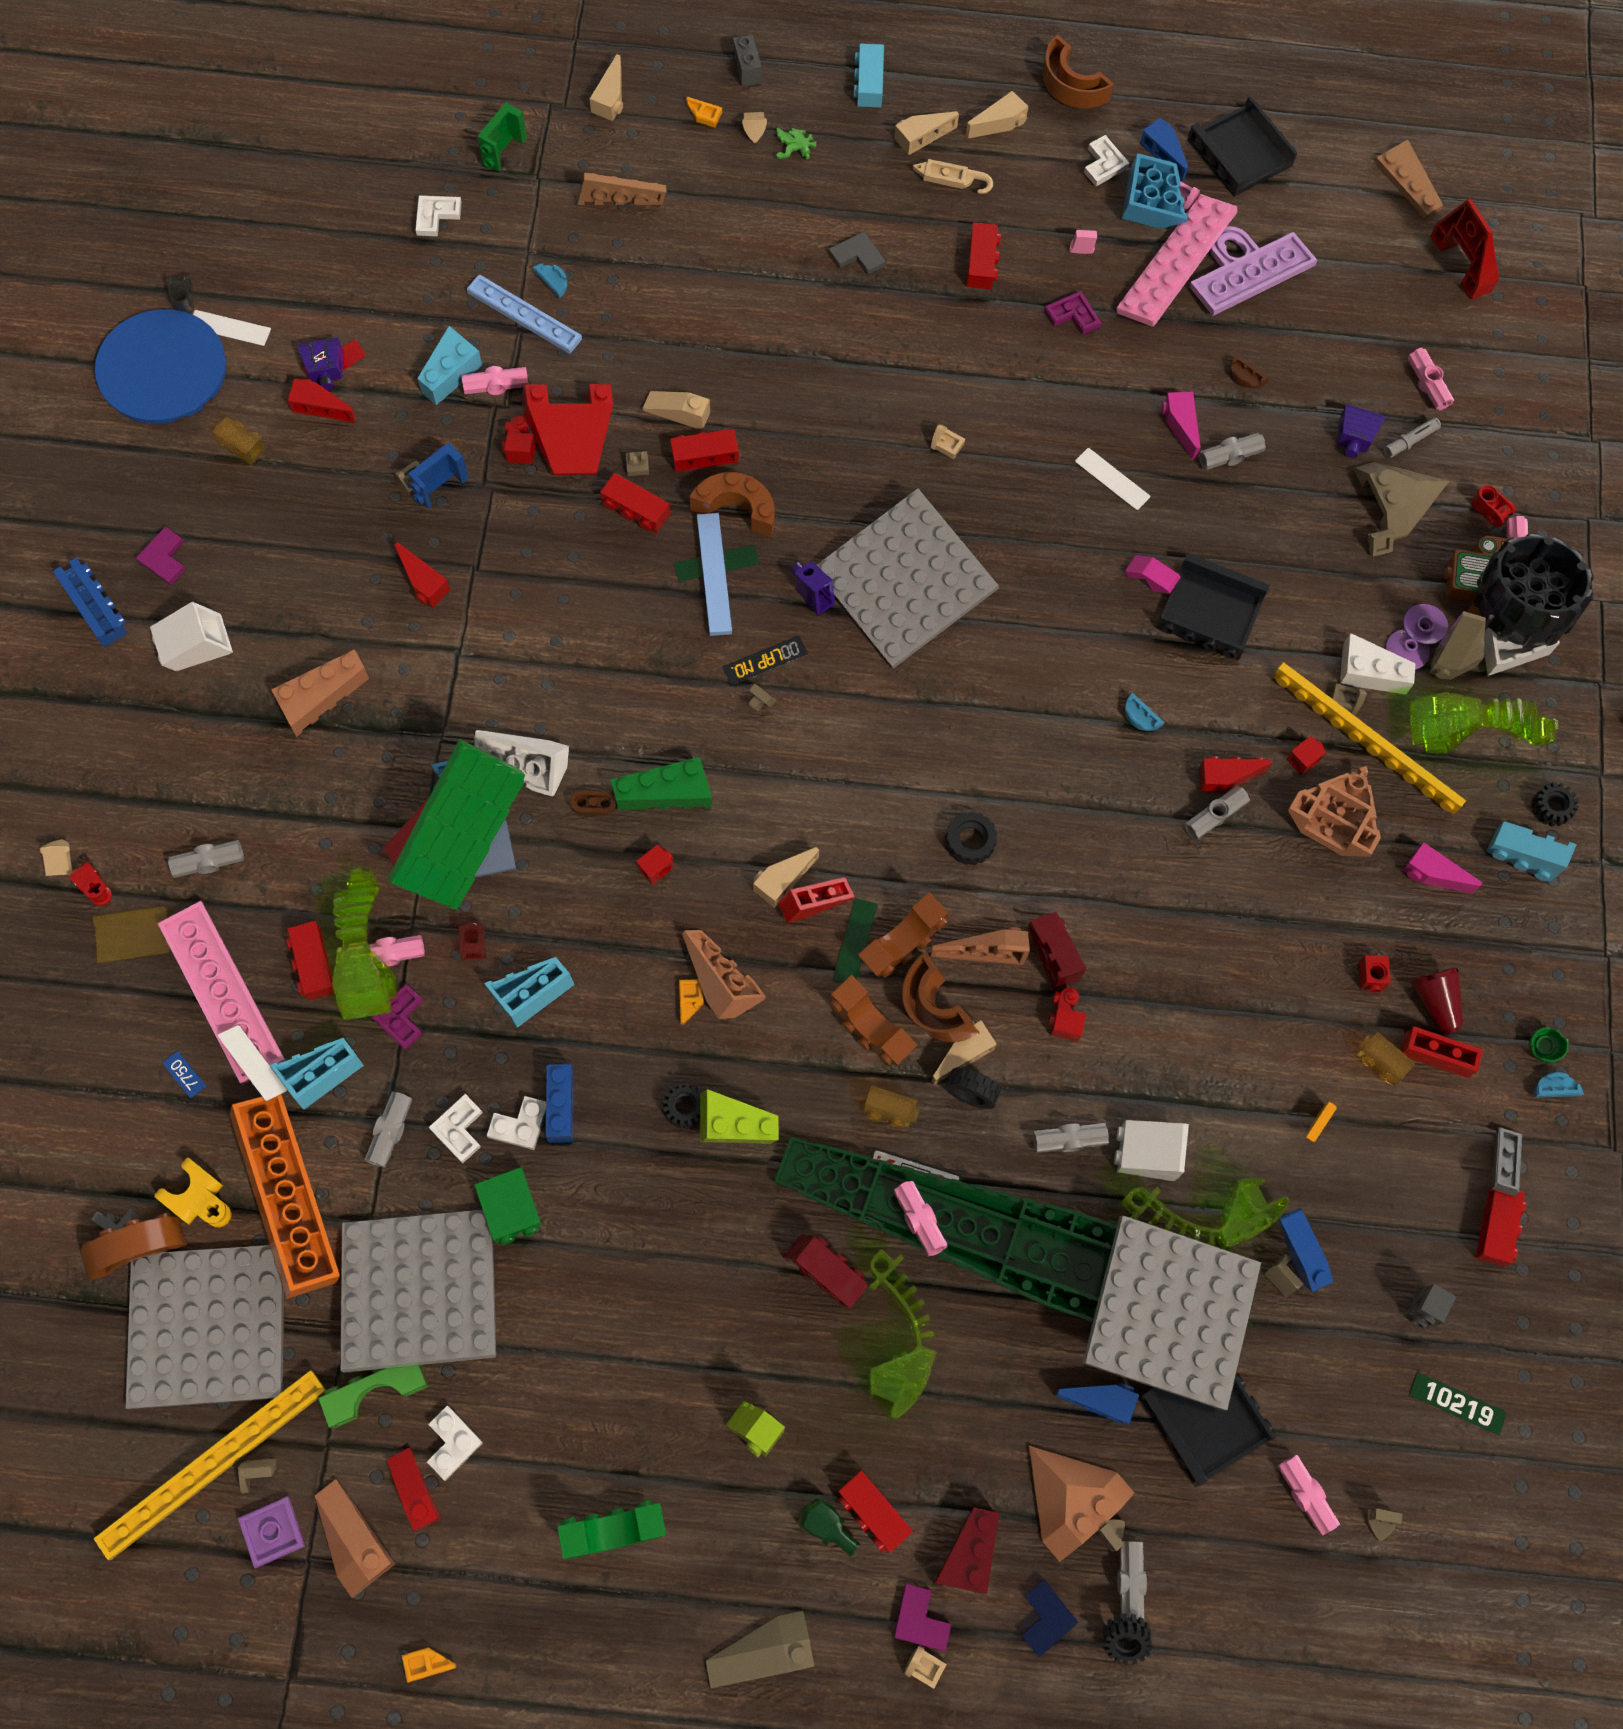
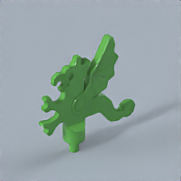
(795, 141)

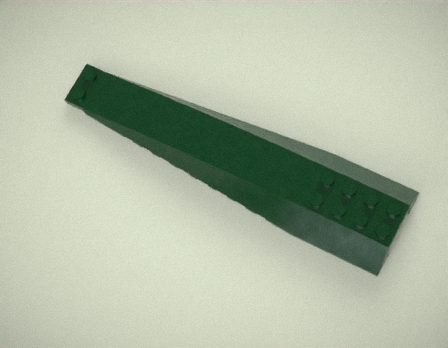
(1007, 1239)

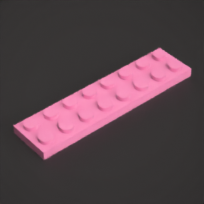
(1176, 260)
(217, 982)

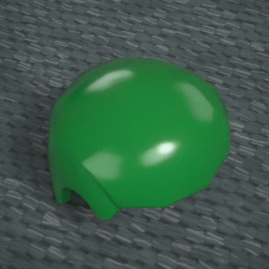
(1548, 1045)

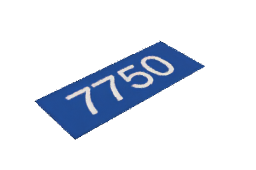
(184, 1074)

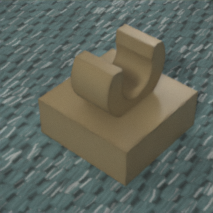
(637, 463)
(1381, 542)
(760, 698)

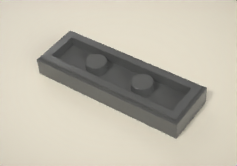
(1507, 1162)

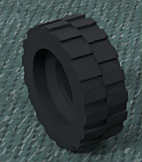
(964, 854)
(973, 1088)

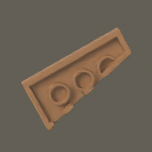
(1410, 178)
(619, 190)

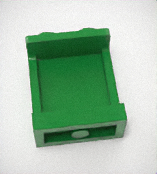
(498, 133)
(508, 1206)

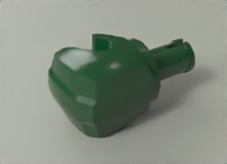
(826, 1524)

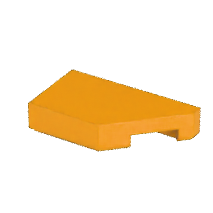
(704, 112)
(690, 998)
(1320, 1121)
(424, 1664)

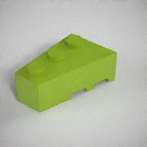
(734, 1121)
(756, 1428)

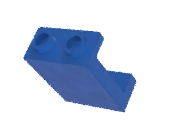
(435, 472)

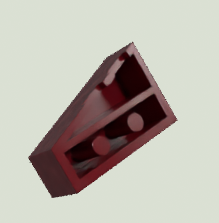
(1056, 951)
(827, 1269)
(971, 1555)

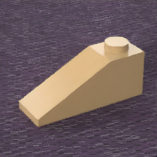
(607, 97)
(999, 117)
(923, 129)
(679, 407)
(782, 876)
(965, 1052)

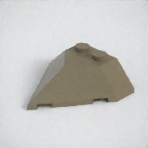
(1400, 494)

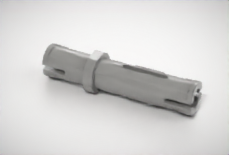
(1405, 441)

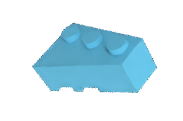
(447, 364)
(1530, 852)
(530, 990)
(318, 1071)

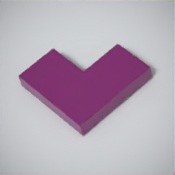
(1075, 308)
(158, 557)
(396, 1022)
(914, 1625)

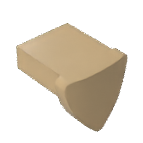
(754, 125)
(947, 441)
(56, 858)
(924, 1667)

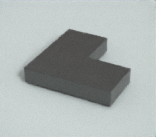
(859, 249)

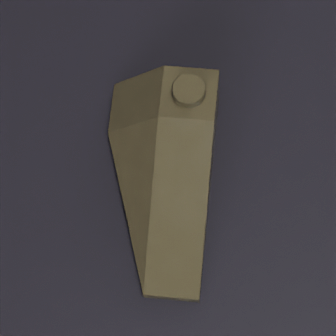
(1460, 648)
(767, 1651)

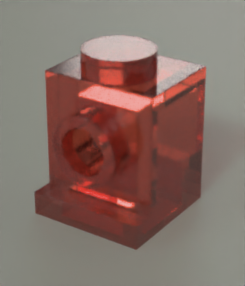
(469, 950)

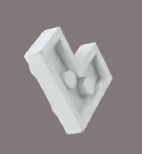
(1108, 163)
(435, 208)
(452, 1125)
(523, 1130)
(458, 1446)

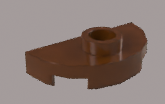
(1246, 374)

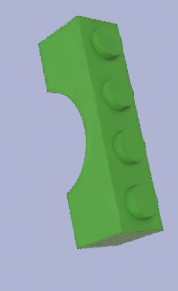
(342, 1404)

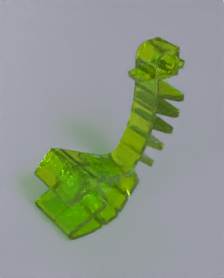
(1450, 718)
(360, 977)
(1243, 1216)
(905, 1376)

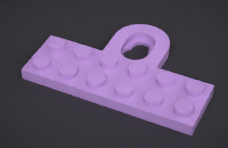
(1251, 274)

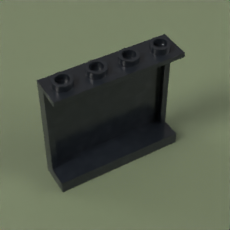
(1243, 147)
(1213, 606)
(1206, 1436)

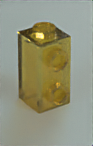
(238, 440)
(1384, 1058)
(890, 1107)

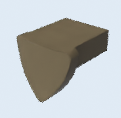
(403, 478)
(1348, 697)
(1283, 1277)
(254, 1469)
(1382, 1522)
(1112, 1534)

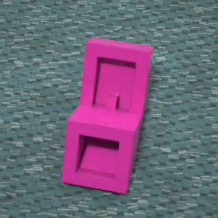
(1157, 575)

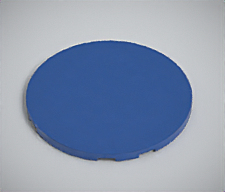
(160, 366)

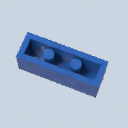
(559, 1103)

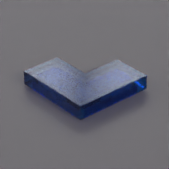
(1053, 1622)

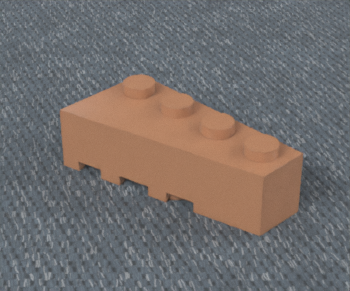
(319, 690)

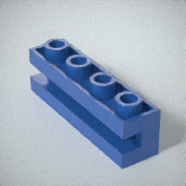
(90, 603)

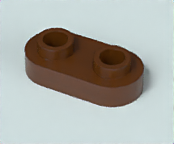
(593, 802)

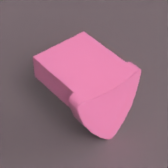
(1190, 195)
(1083, 242)

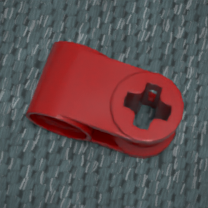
(1493, 505)
(89, 882)

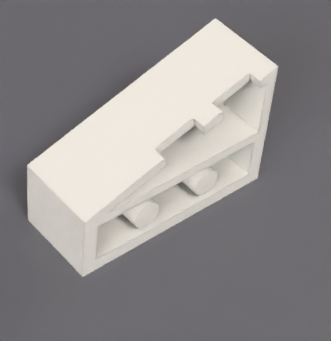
(1505, 655)
(1374, 667)

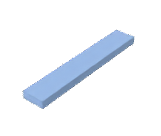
(524, 314)
(714, 574)

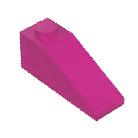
(1182, 420)
(1436, 870)

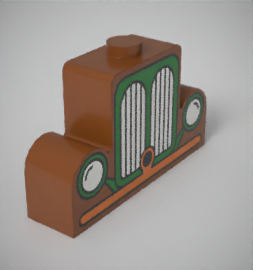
(1465, 569)

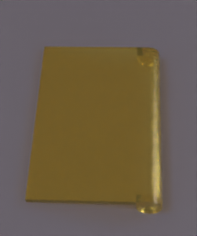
(130, 934)

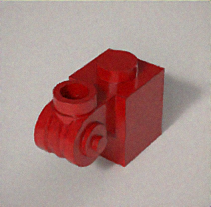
(519, 444)
(1066, 1022)

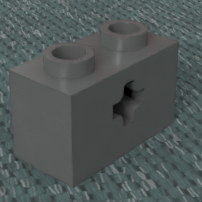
(747, 60)
(1430, 1306)

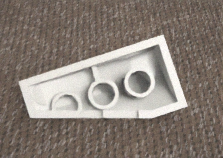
(539, 759)

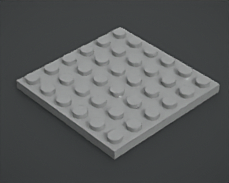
(906, 578)
(417, 1291)
(1172, 1313)
(205, 1328)

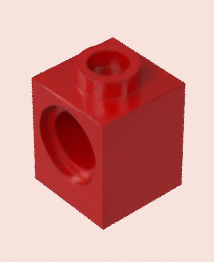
(1306, 755)
(655, 864)
(1378, 964)

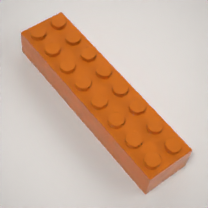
(284, 1195)

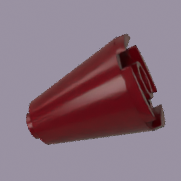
(1442, 998)

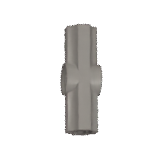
(1232, 451)
(1226, 805)
(206, 859)
(388, 1129)
(1070, 1137)
(1132, 1579)

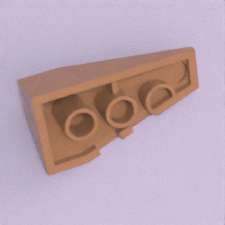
(1000, 946)
(722, 984)
(353, 1545)

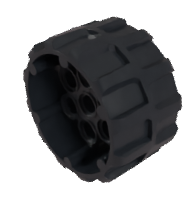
(1533, 590)

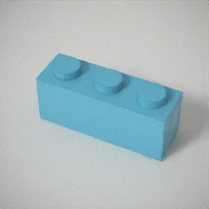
(869, 75)

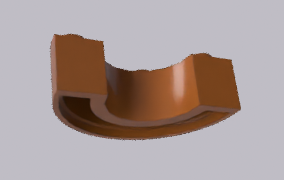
(1067, 85)
(738, 490)
(906, 938)
(919, 1001)
(868, 1024)
(131, 1243)

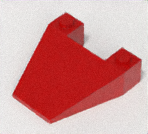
(1470, 230)
(569, 433)

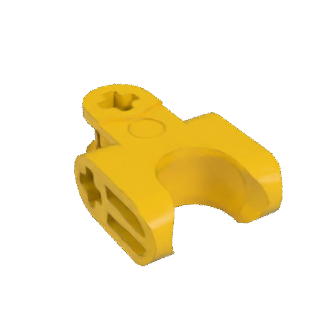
(198, 1198)

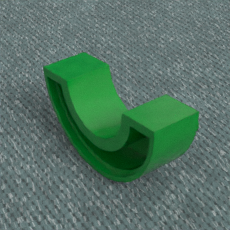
(610, 1532)

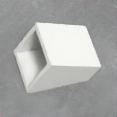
(190, 637)
(1152, 1149)

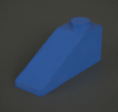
(1163, 144)
(1305, 1251)
(1108, 1401)

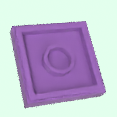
(271, 1532)

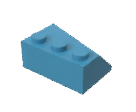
(1154, 193)

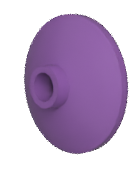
(1431, 619)
(1398, 644)

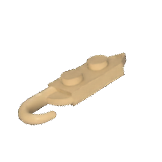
(952, 175)

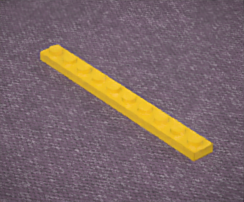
(1367, 737)
(209, 1465)

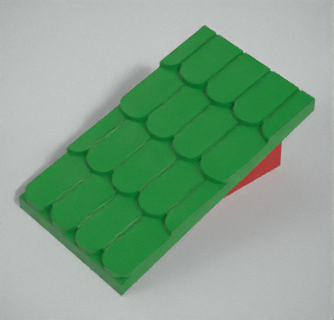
(453, 829)

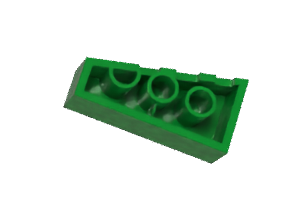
(664, 787)

